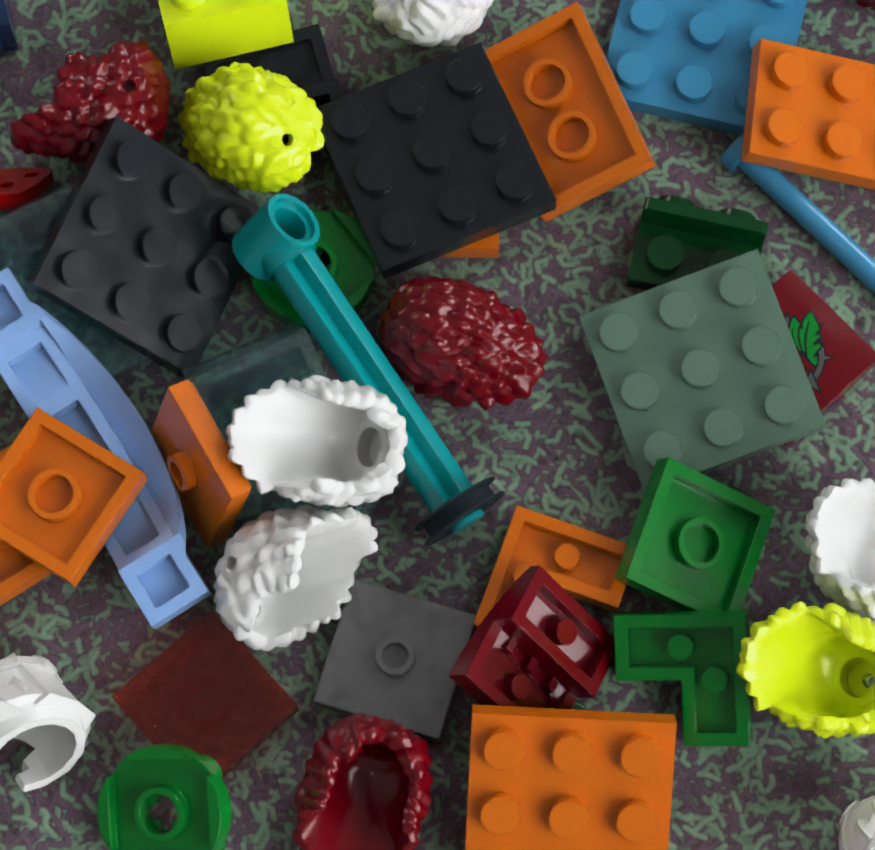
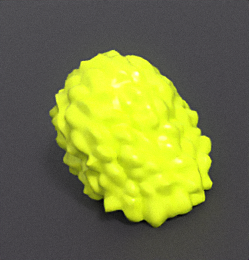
(238, 126)
(813, 669)

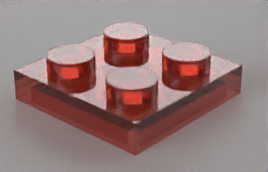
(207, 696)

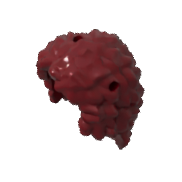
(89, 92)
(460, 343)
(364, 787)

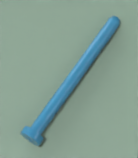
(805, 213)

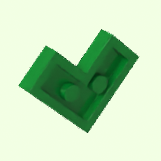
(700, 652)

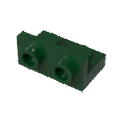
(684, 239)

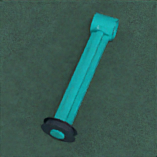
(282, 248)

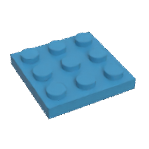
(695, 55)

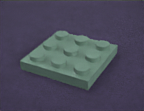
(703, 369)

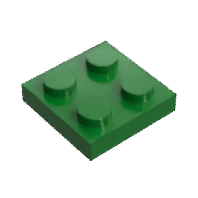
(694, 541)

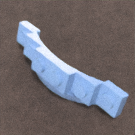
(62, 377)

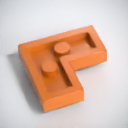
(573, 556)

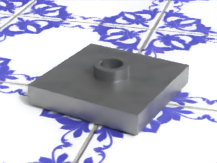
(394, 659)

